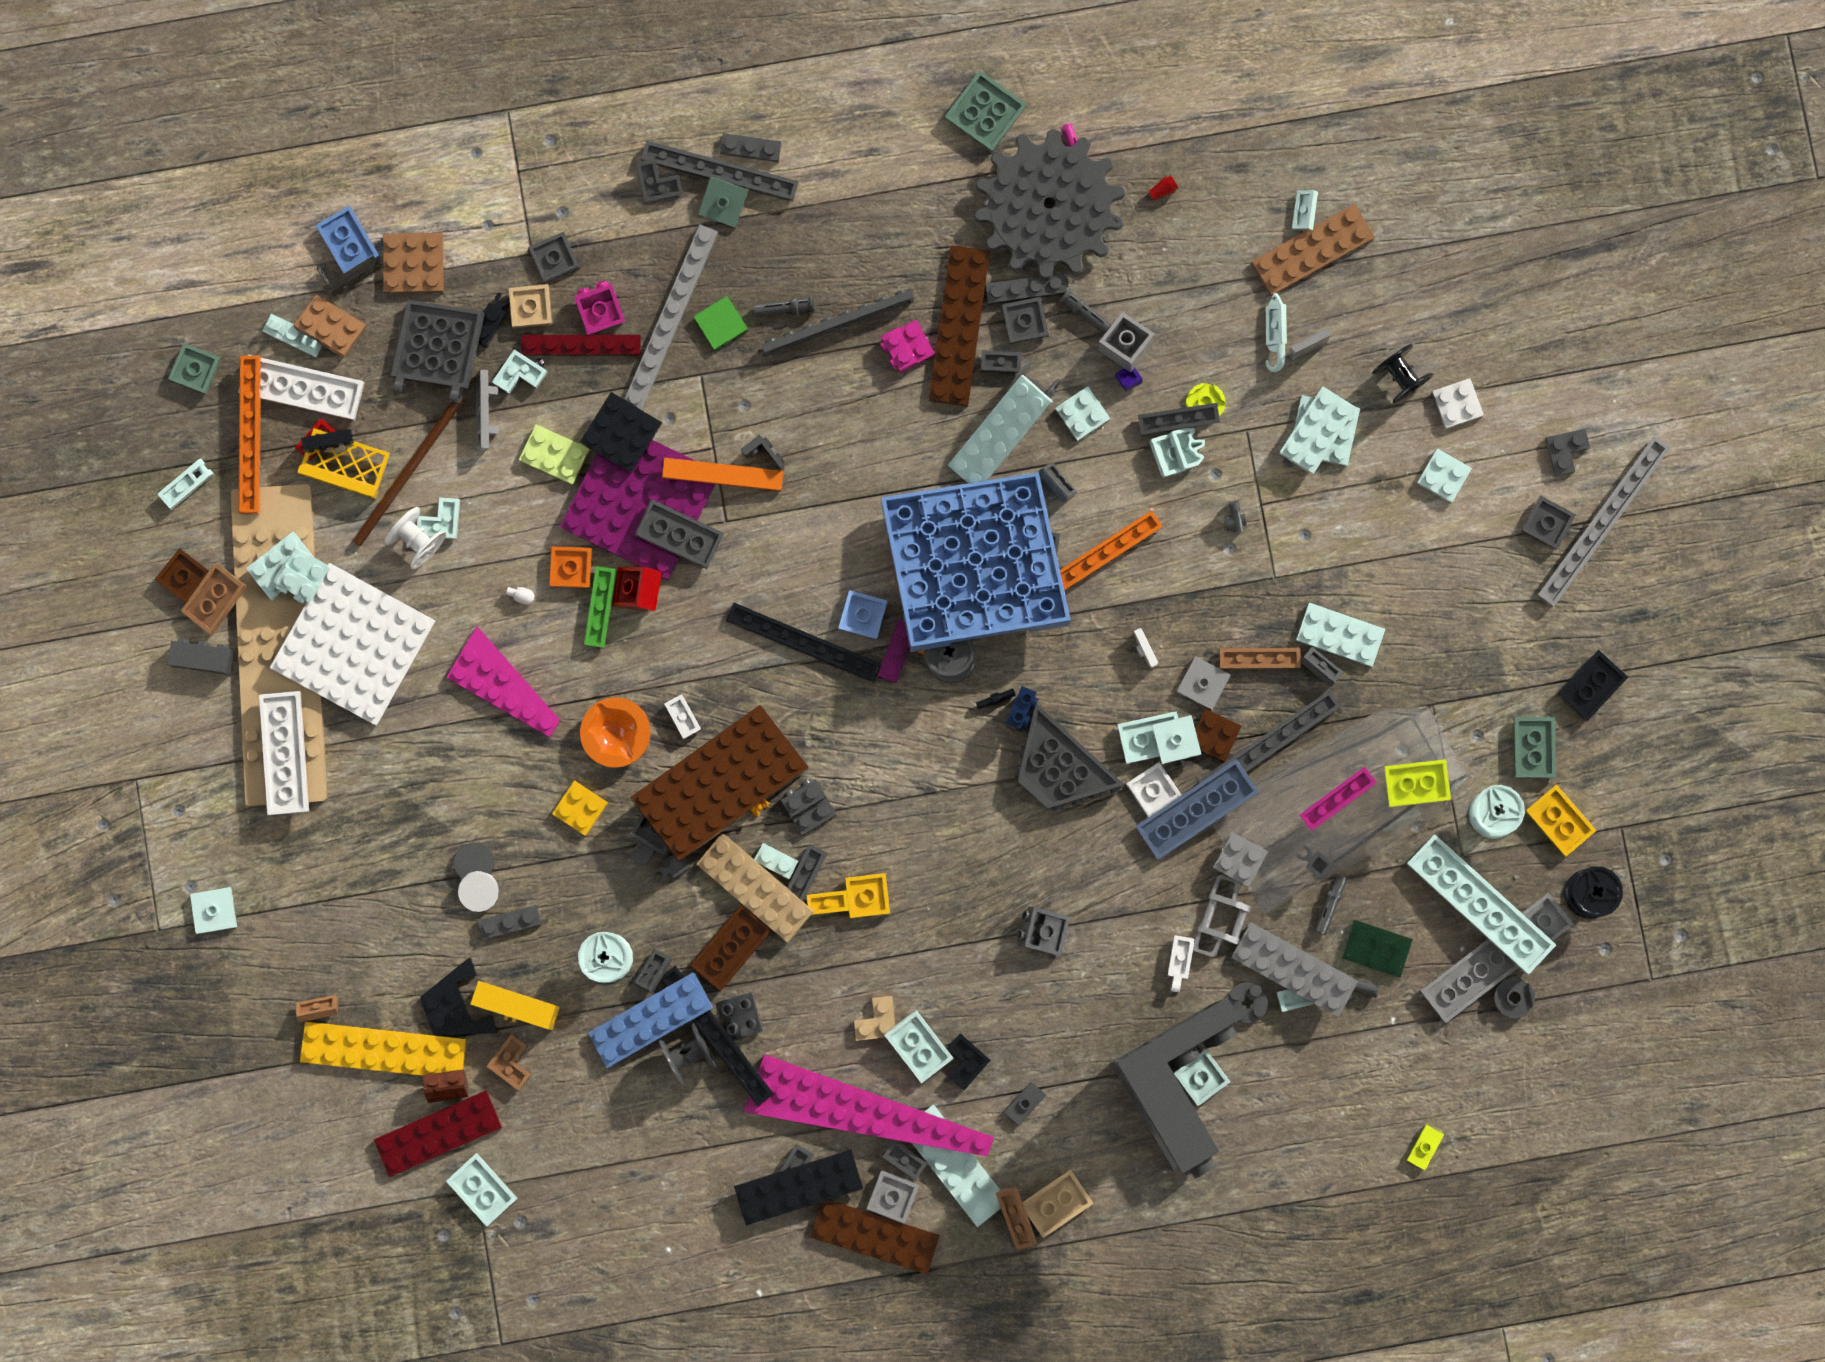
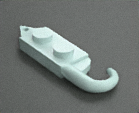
(1276, 331)

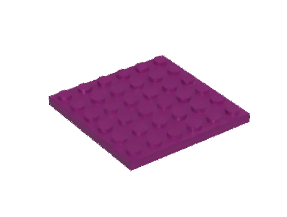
(615, 501)

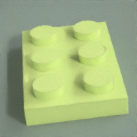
(554, 454)

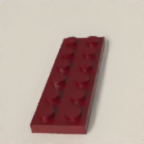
(438, 1133)

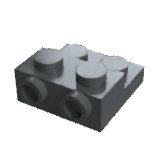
(808, 806)
(1043, 931)

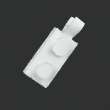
(1180, 960)

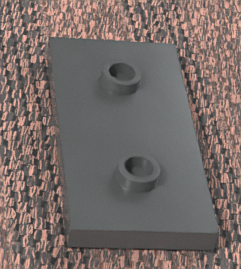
(679, 534)

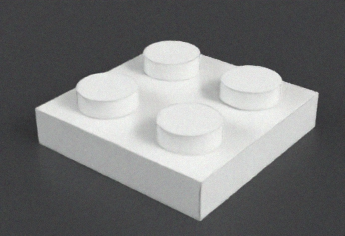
(1457, 403)

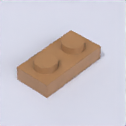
(317, 1008)

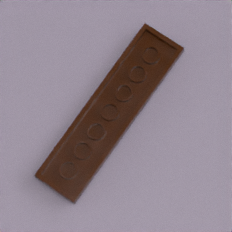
(959, 325)

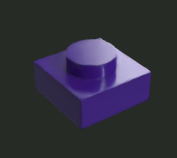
(1127, 379)

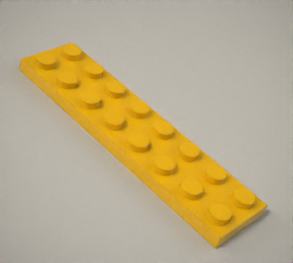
(381, 1049)

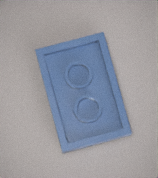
(346, 239)

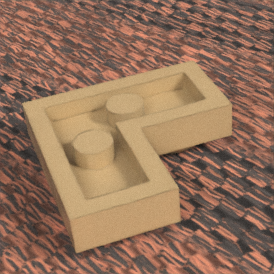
(880, 1024)

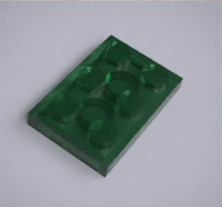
(1377, 948)

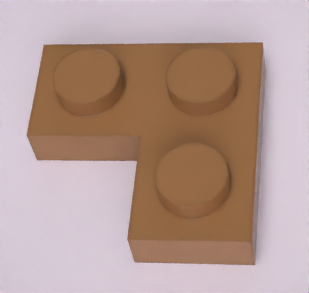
(505, 1063)

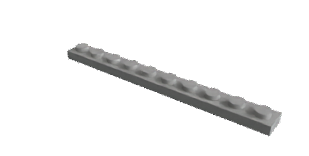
(671, 316)
(1603, 521)

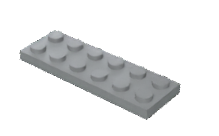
(1294, 969)

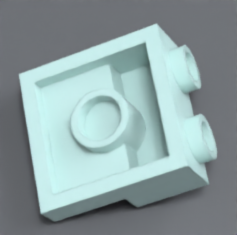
(301, 575)

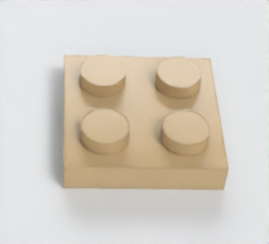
(530, 306)

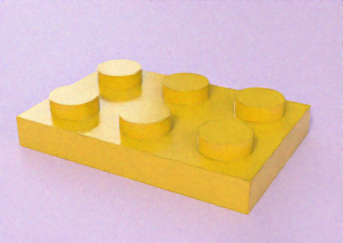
(1560, 820)

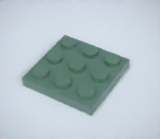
(985, 111)

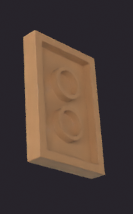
(330, 326)
(214, 598)

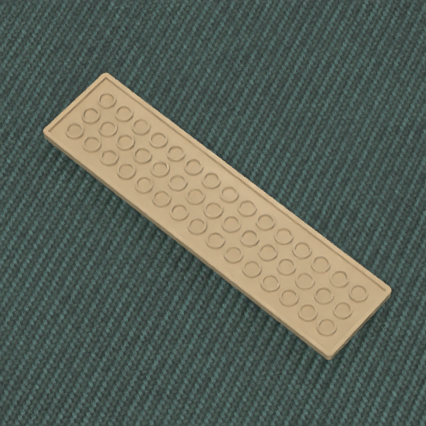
(264, 628)

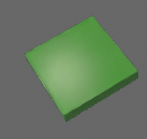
(720, 323)

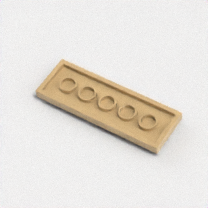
(755, 887)

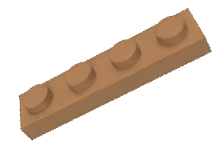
(1259, 658)

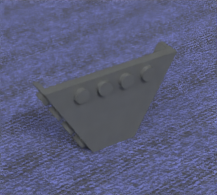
(1059, 767)

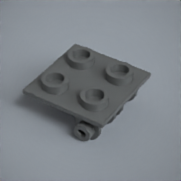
(740, 1016)

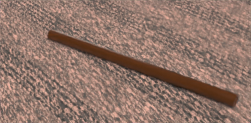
(406, 473)

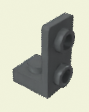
(753, 449)

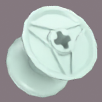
(1509, 808)
(605, 970)

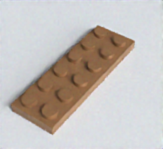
(1313, 250)

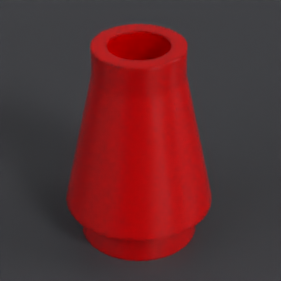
(1163, 188)

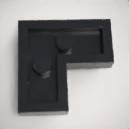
(972, 1061)

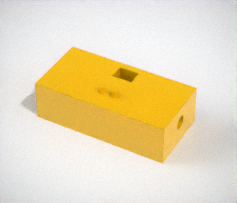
(515, 1005)

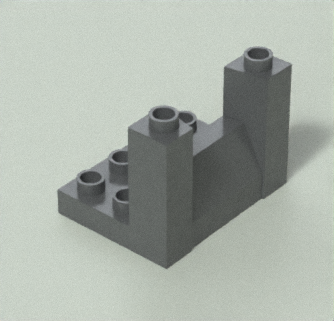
(1159, 1096)

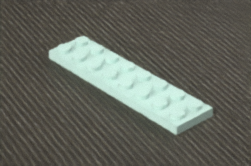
(1481, 904)

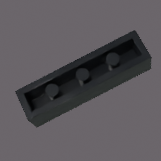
(327, 440)

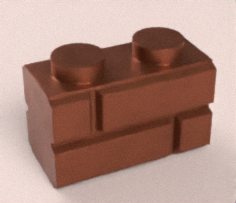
(445, 1086)

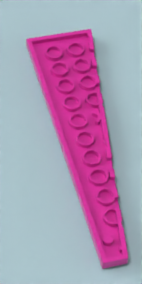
(826, 1102)

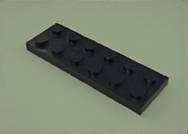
(798, 1187)

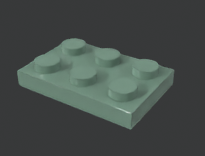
(1534, 747)

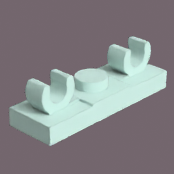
(288, 334)

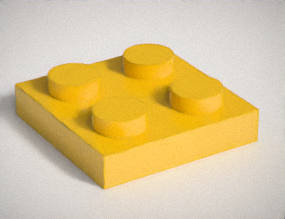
(580, 808)
(867, 895)

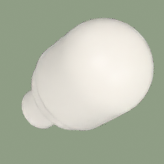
(521, 595)

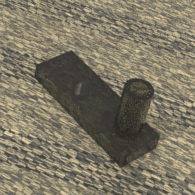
(336, 286)

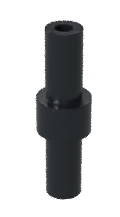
(995, 699)

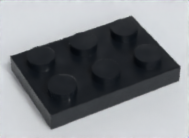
(1592, 685)

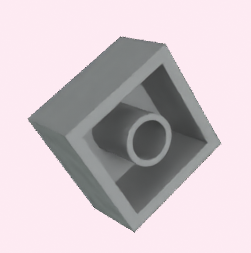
(1126, 342)

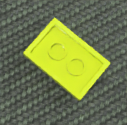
(1417, 783)

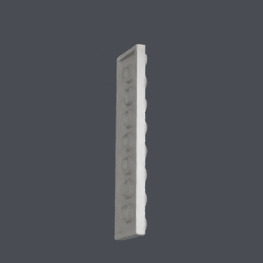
(1488, 964)

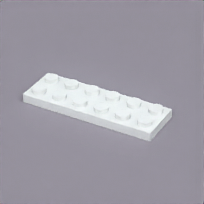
(310, 389)
(284, 753)

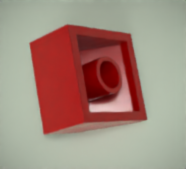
(637, 588)

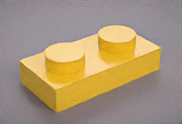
(828, 902)

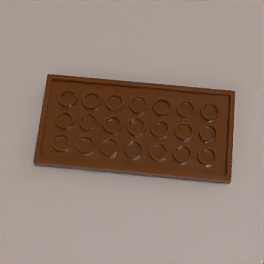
(719, 783)

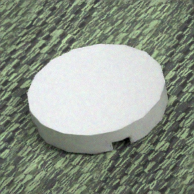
(478, 891)

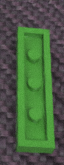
(600, 607)

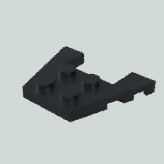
(447, 1009)

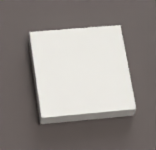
(1153, 789)

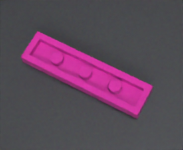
(1338, 798)

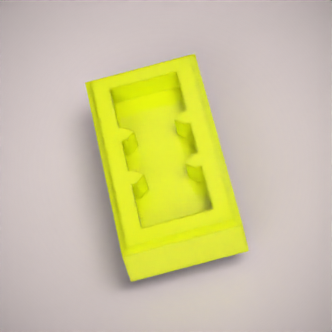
(1425, 1147)

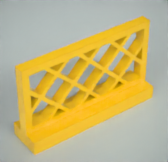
(344, 481)

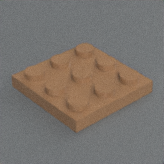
(413, 263)

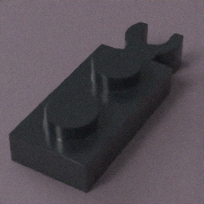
(492, 320)

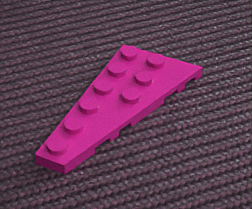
(492, 678)

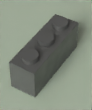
(200, 656)

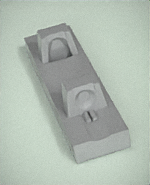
(483, 429)

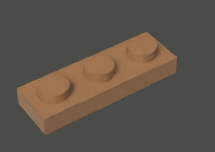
(1016, 1218)

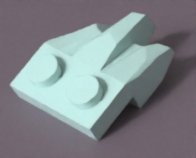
(1176, 451)

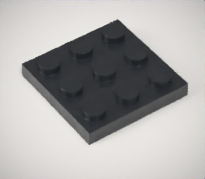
(621, 432)

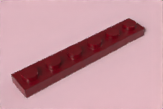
(581, 345)

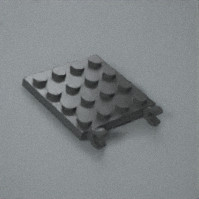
(437, 346)

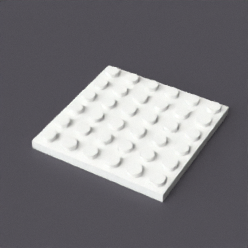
(353, 645)

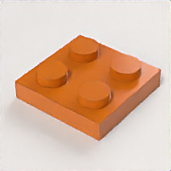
(570, 567)

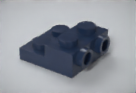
(1019, 713)

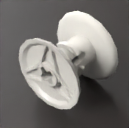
(415, 538)

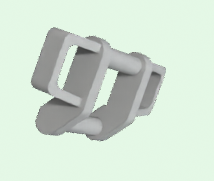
(1204, 927)

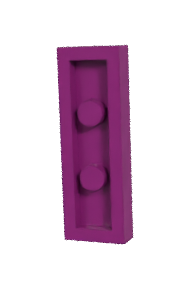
(895, 654)

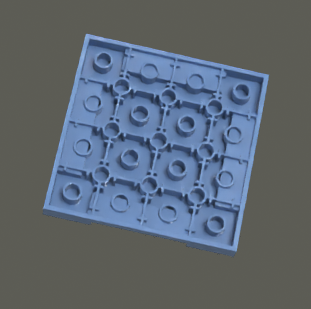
(975, 561)

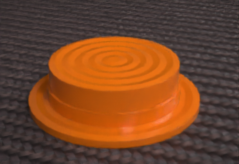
(615, 732)

